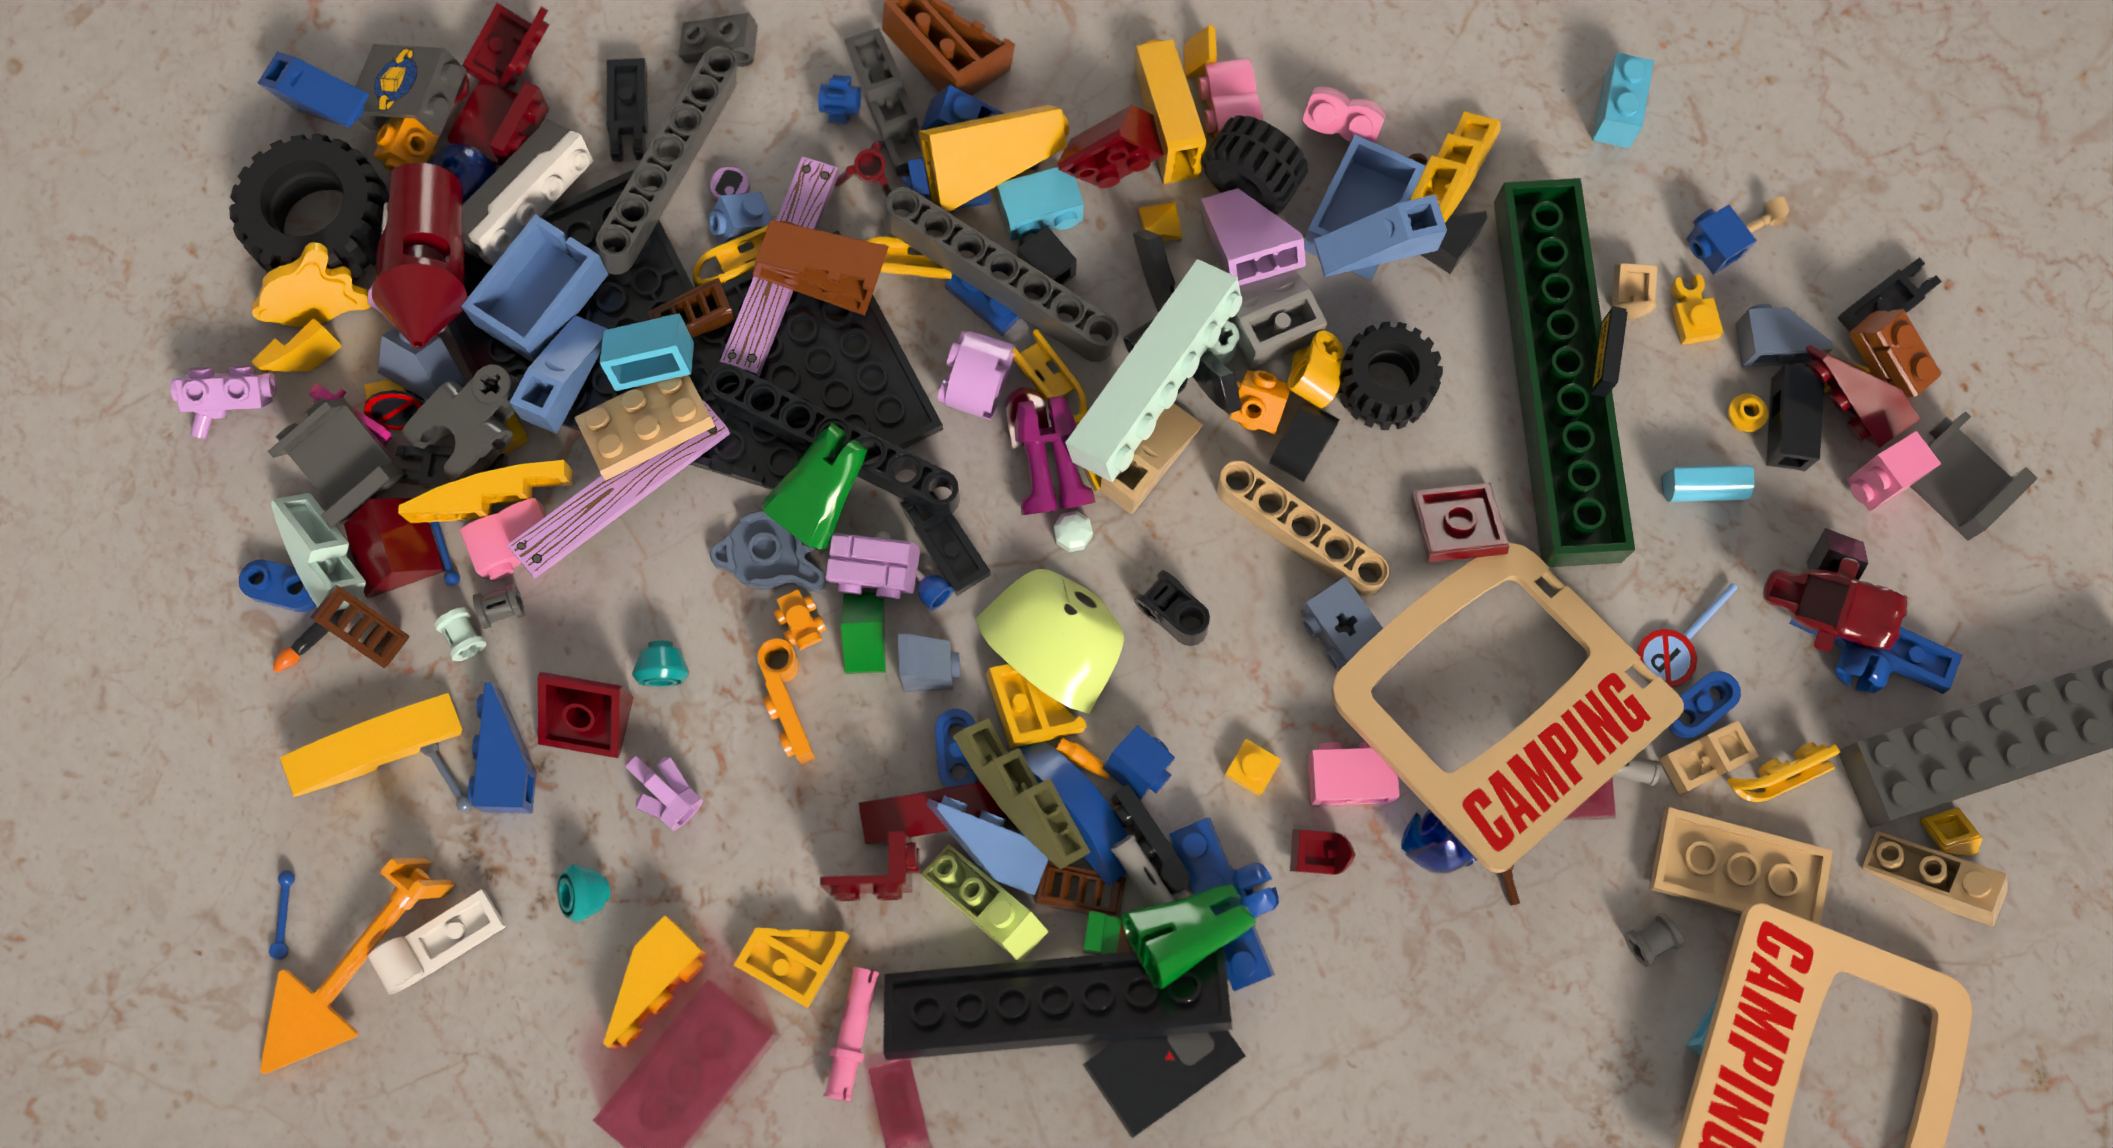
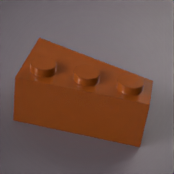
(946, 45)
(820, 264)

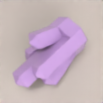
(676, 803)

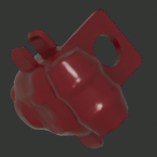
(1838, 605)

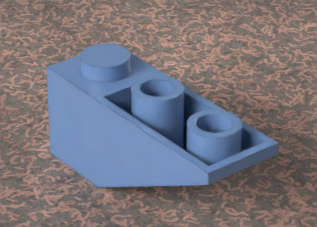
(1383, 237)
(558, 375)
(995, 850)

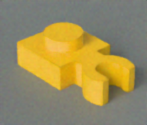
(1695, 317)

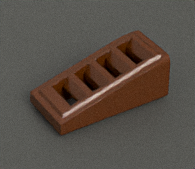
(699, 297)
(386, 649)
(1084, 875)

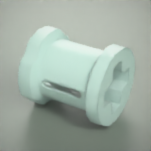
(1229, 336)
(460, 634)

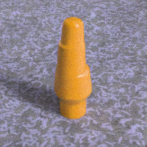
(1082, 757)

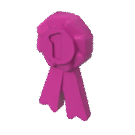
(319, 392)

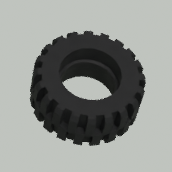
(289, 174)

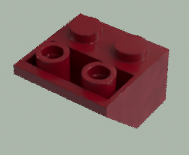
(1113, 148)

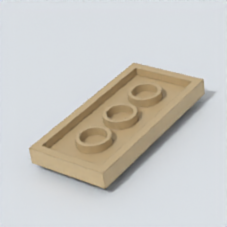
(1738, 866)

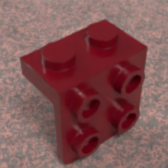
(505, 46)
(499, 119)
(902, 862)

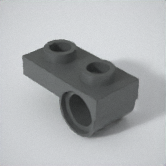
(732, 31)

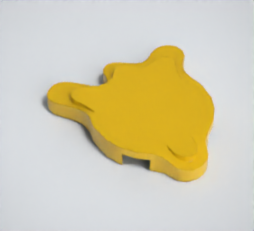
(307, 291)

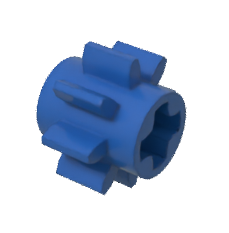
(839, 99)

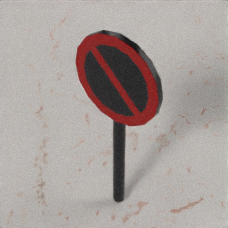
(392, 408)

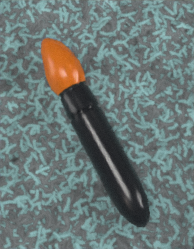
(291, 655)

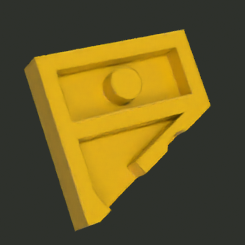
(1027, 711)
(792, 959)

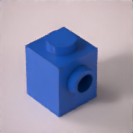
(1719, 238)
(1140, 763)

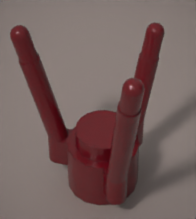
(869, 168)

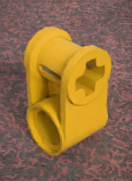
(1317, 369)

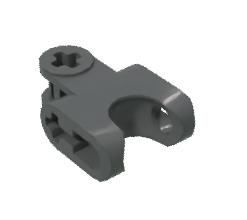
(472, 415)

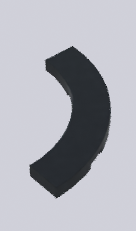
(1211, 375)

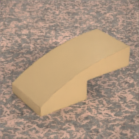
(1708, 757)

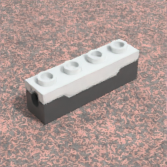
(522, 188)

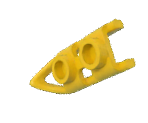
(730, 259)
(900, 262)
(1034, 361)
(1775, 774)

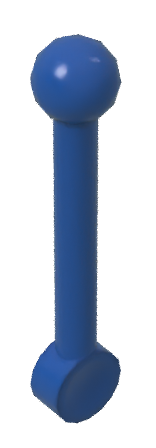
(451, 577)
(279, 949)

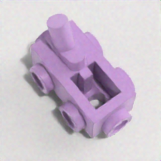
(215, 393)

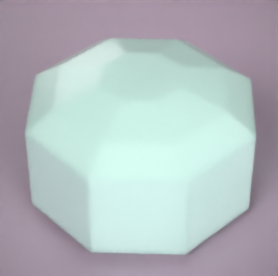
(1073, 531)

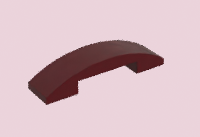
(913, 815)

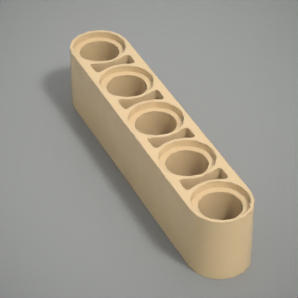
(1294, 510)

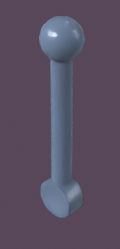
(463, 803)

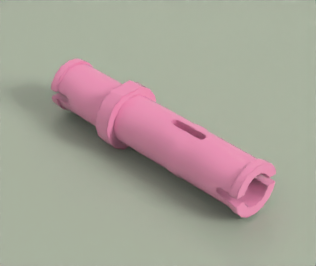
(851, 1034)

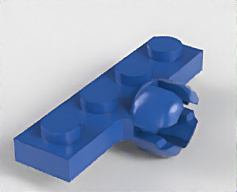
(1909, 656)
(1209, 868)

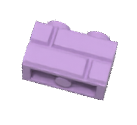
(872, 564)

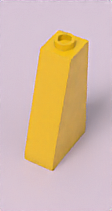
(1173, 108)
(984, 152)

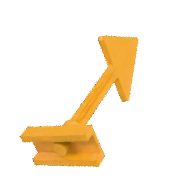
(304, 1020)

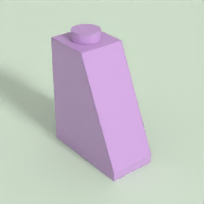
(1250, 237)

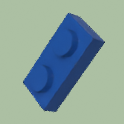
(988, 309)

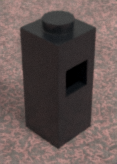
(1795, 418)

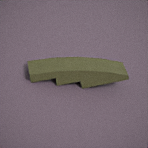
(1028, 804)

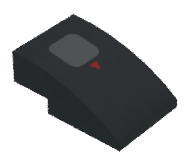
(1157, 1074)

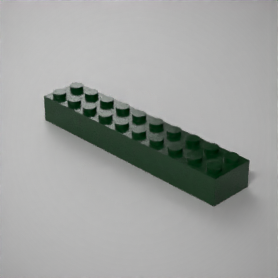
(1555, 345)

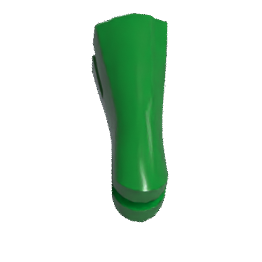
(816, 488)
(1183, 932)

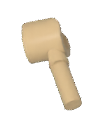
(1776, 213)

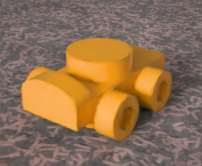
(795, 611)

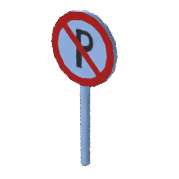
(1672, 653)

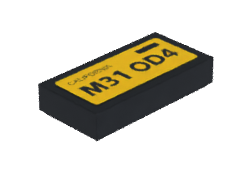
(1609, 351)

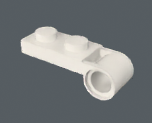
(436, 943)

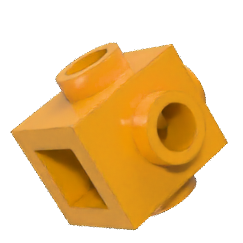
(404, 142)
(1261, 401)

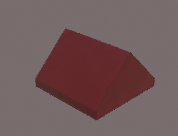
(390, 548)
(582, 714)

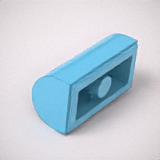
(1708, 483)

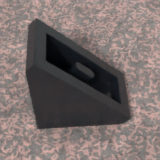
(1460, 235)

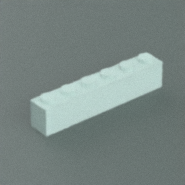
(1155, 371)

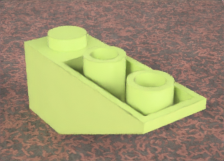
(985, 903)

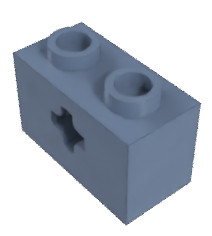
(1342, 607)

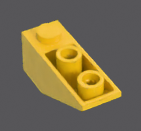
(654, 970)

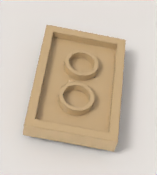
(643, 424)

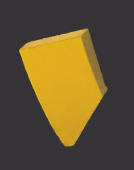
(302, 353)

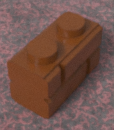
(1895, 351)

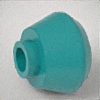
(660, 665)
(581, 892)

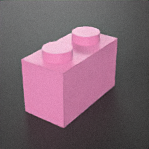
(1892, 471)
(1350, 776)

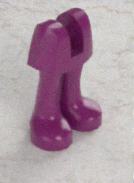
(1071, 490)

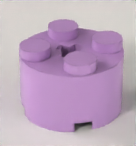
(977, 374)

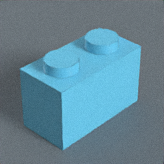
(1623, 100)
(1039, 201)
(647, 352)

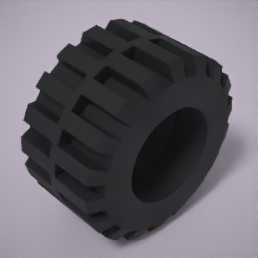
(1256, 161)
(1402, 349)

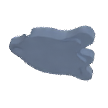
(766, 556)

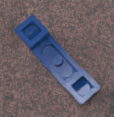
(1085, 805)

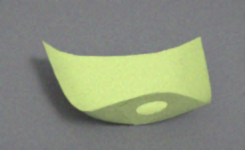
(1051, 649)

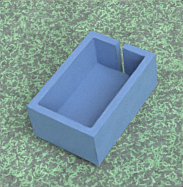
(1363, 184)
(535, 288)

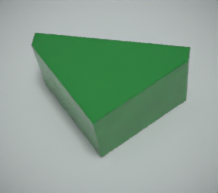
(863, 633)

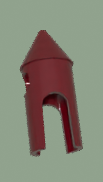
(421, 252)

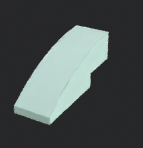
(316, 548)

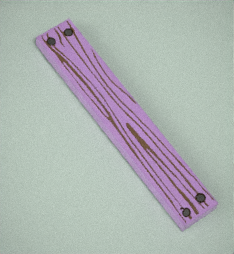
(767, 301)
(605, 501)

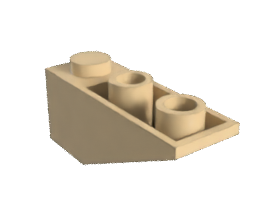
(1152, 458)
(1938, 877)

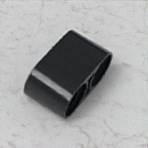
(1304, 441)

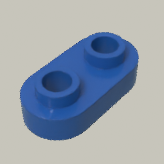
(275, 587)
(1702, 707)
(948, 751)

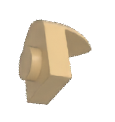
(1635, 289)

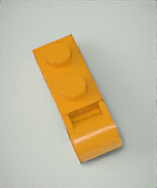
(779, 702)

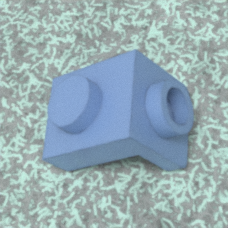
(738, 216)

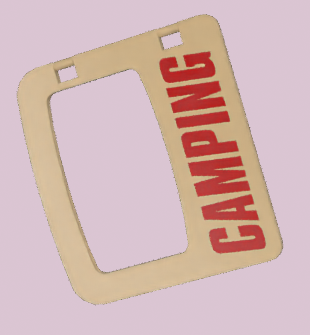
(1553, 758)
(1767, 1018)

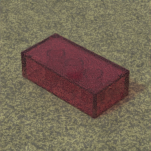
(688, 1073)

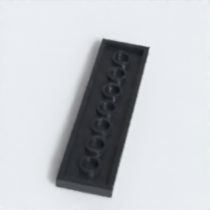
(1048, 1005)

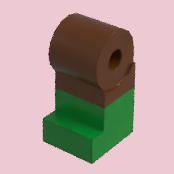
(1105, 935)

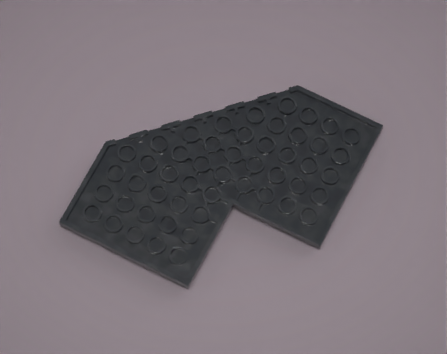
(819, 352)

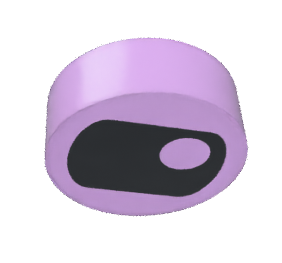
(729, 181)

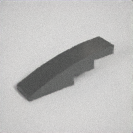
(886, 97)

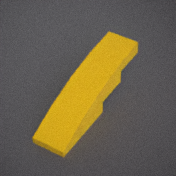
(1457, 162)
(474, 495)
(370, 744)

